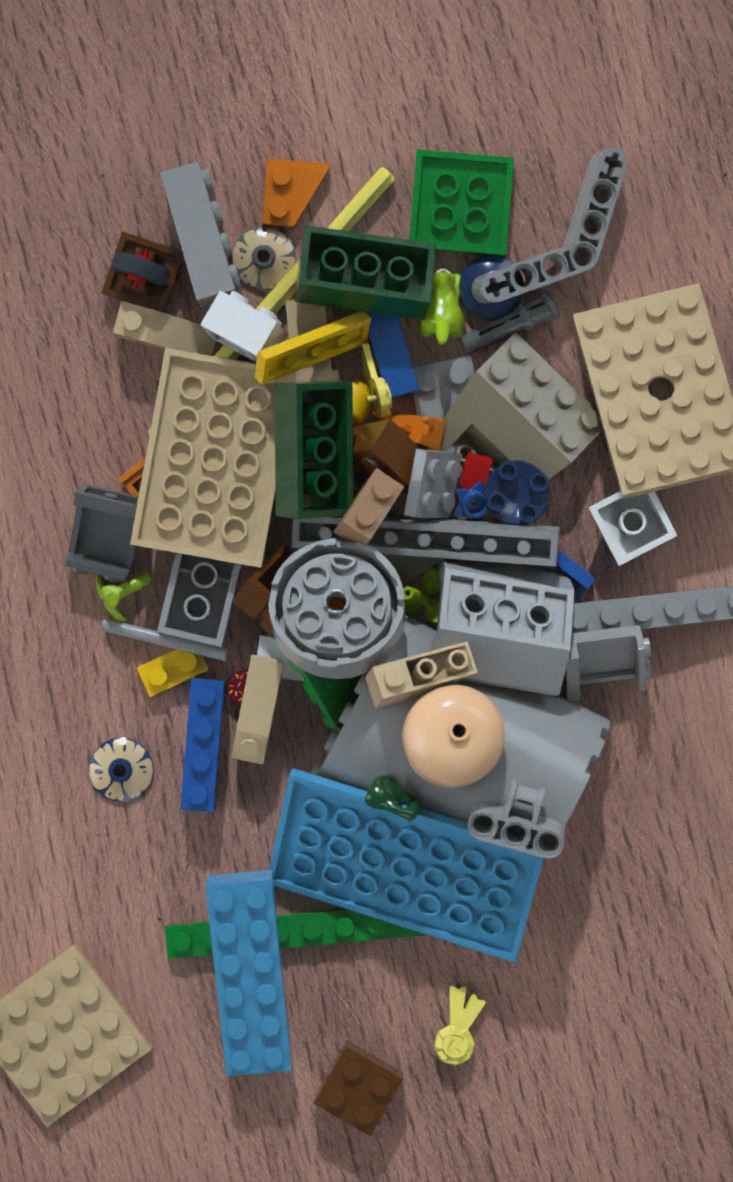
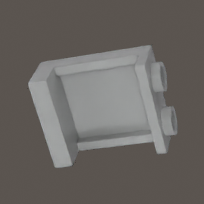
(606, 657)

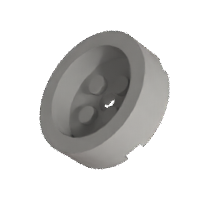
(330, 640)

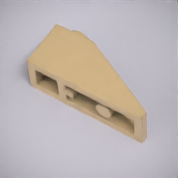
(161, 330)
(257, 709)

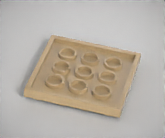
(65, 1035)

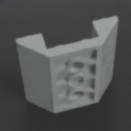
(502, 637)

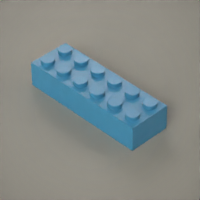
(249, 972)

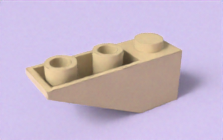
(419, 674)

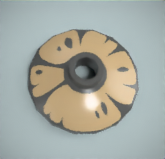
(268, 274)

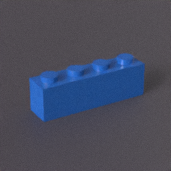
(203, 744)

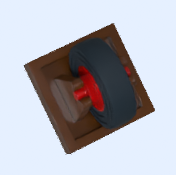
(143, 272)

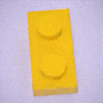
(171, 670)

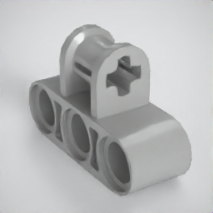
(523, 810)

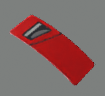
(475, 470)

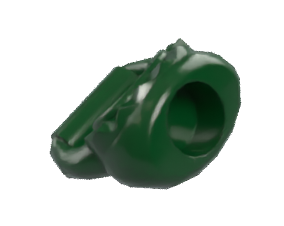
(386, 795)

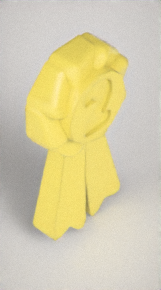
(379, 388)
(454, 1042)

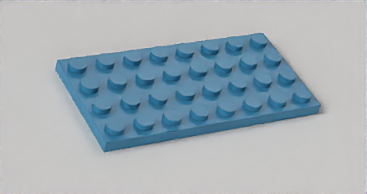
(402, 871)

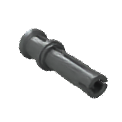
(523, 318)

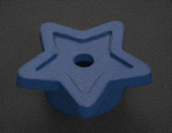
(466, 496)

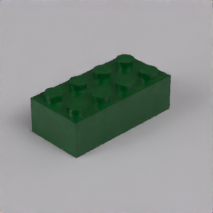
(365, 272)
(313, 448)

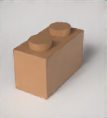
(369, 508)

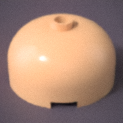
(434, 748)

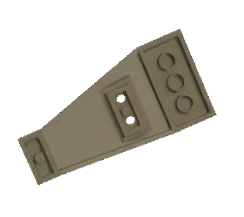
(510, 413)

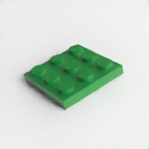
(462, 202)

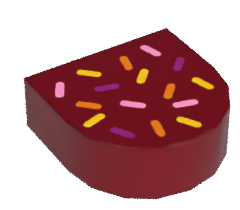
(235, 685)

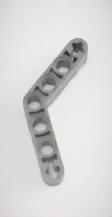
(575, 239)

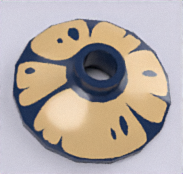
(135, 760)

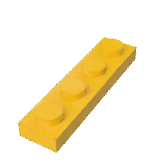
(312, 347)

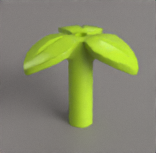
(113, 594)
(415, 598)

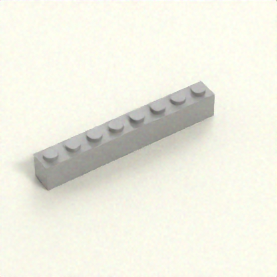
(446, 539)

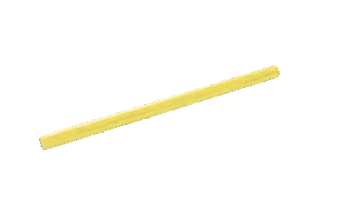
(344, 221)

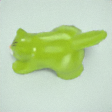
(444, 313)

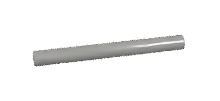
(164, 639)

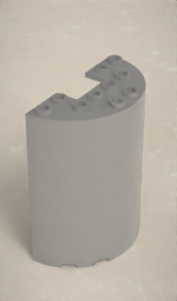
(543, 746)

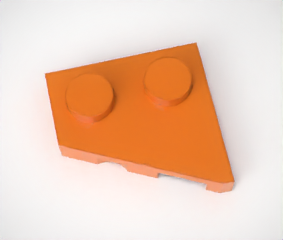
(289, 190)

